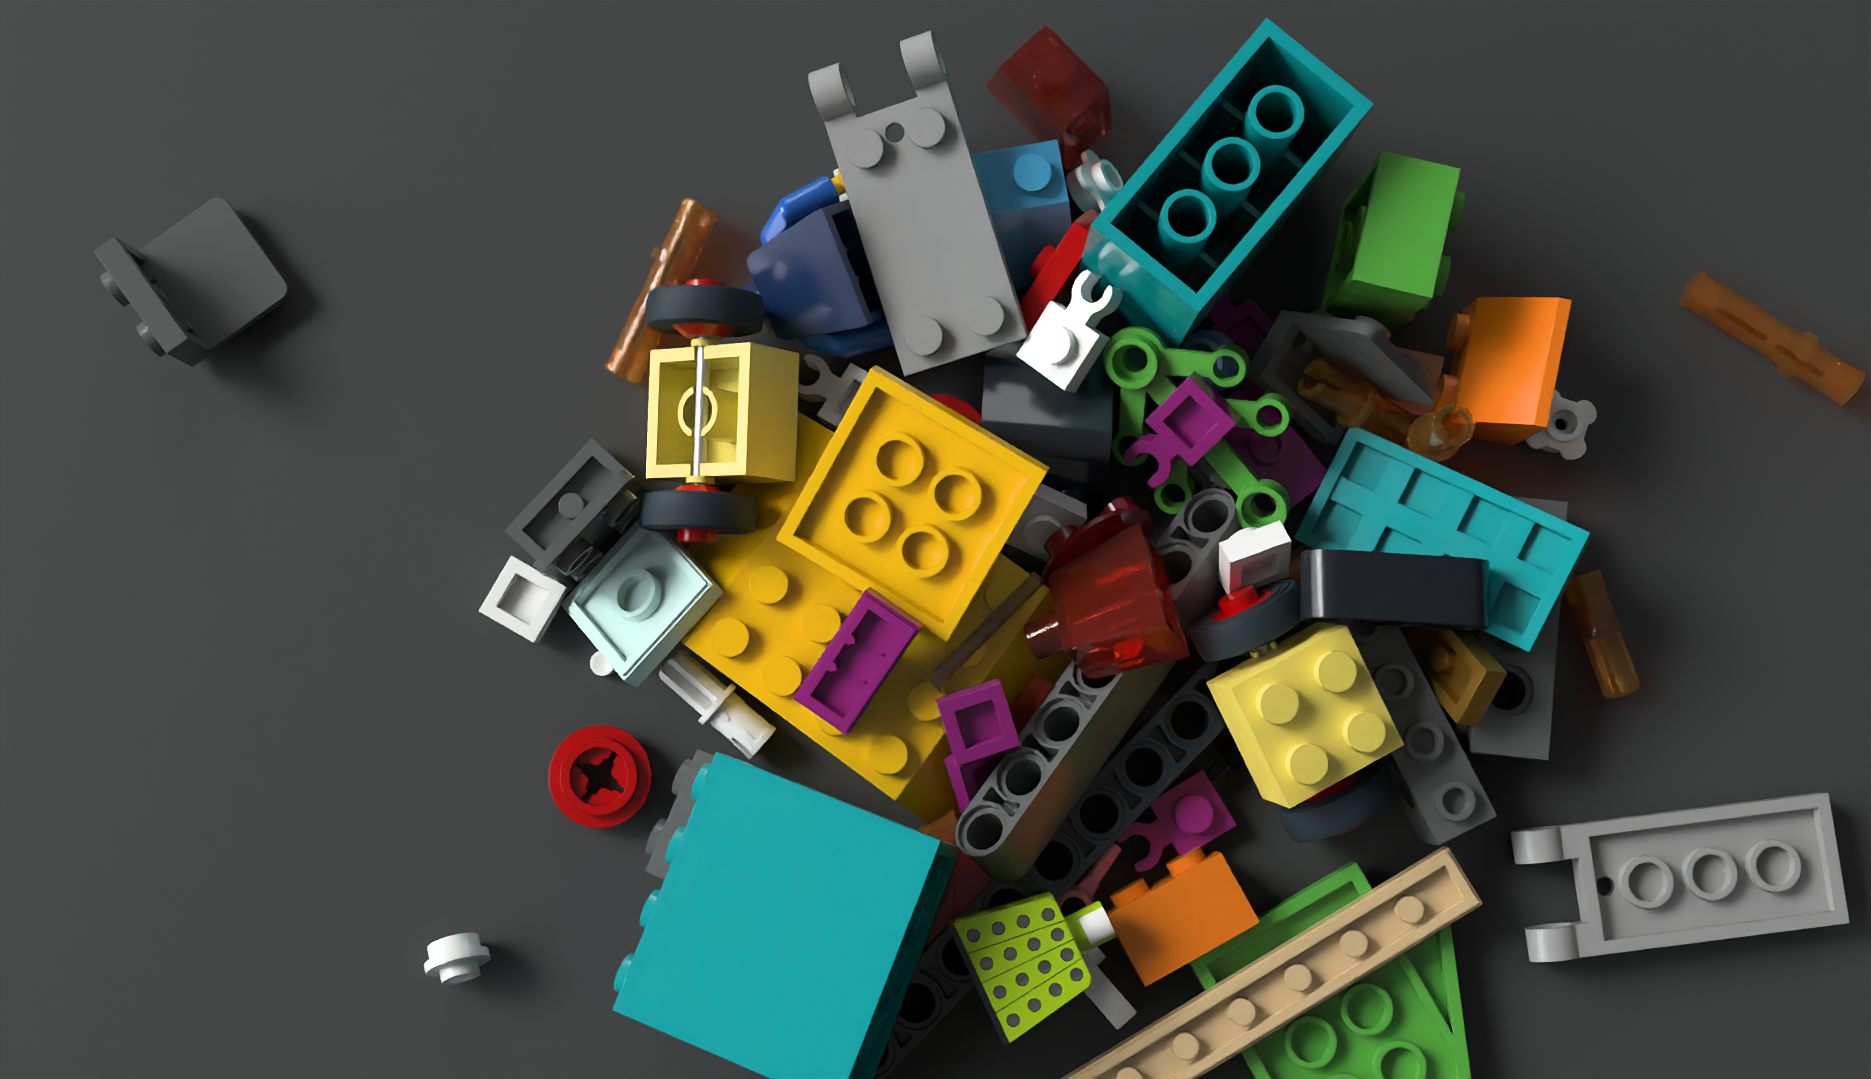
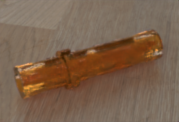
(690, 224)
(1791, 350)

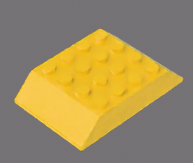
(786, 611)

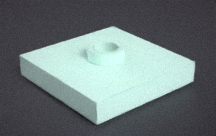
(641, 601)

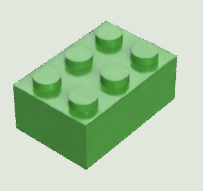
(1393, 241)

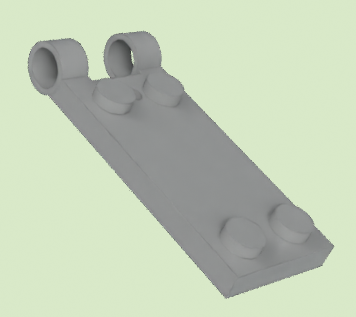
(922, 214)
(1691, 876)

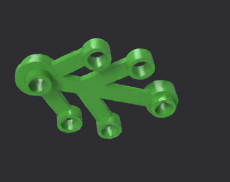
(1156, 381)

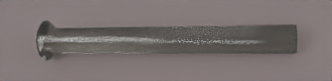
(985, 630)

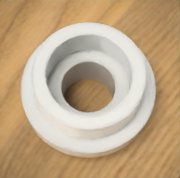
(456, 958)

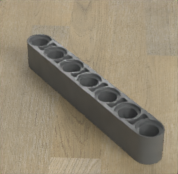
(1091, 709)

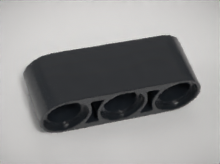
(1394, 590)

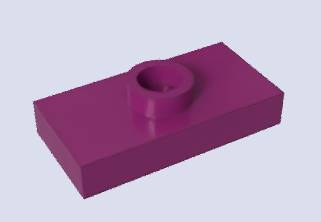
(1277, 458)
(858, 660)

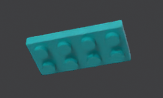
(1407, 504)

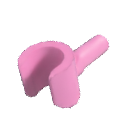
(1090, 882)

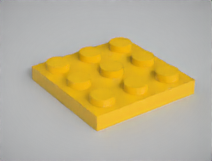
(912, 501)

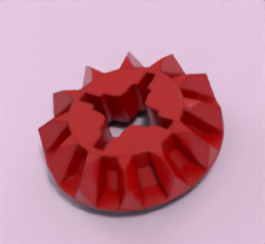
(570, 782)

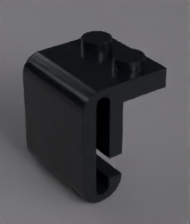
(1051, 424)

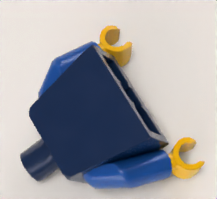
(818, 274)

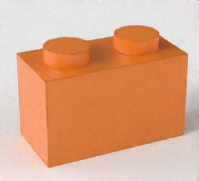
(1179, 914)

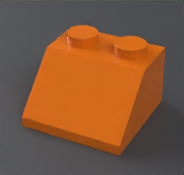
(1505, 364)

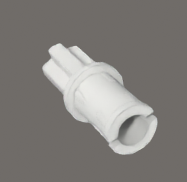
(716, 703)

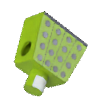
(1028, 957)

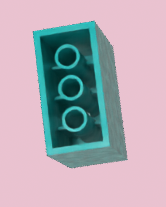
(1222, 184)
(784, 926)

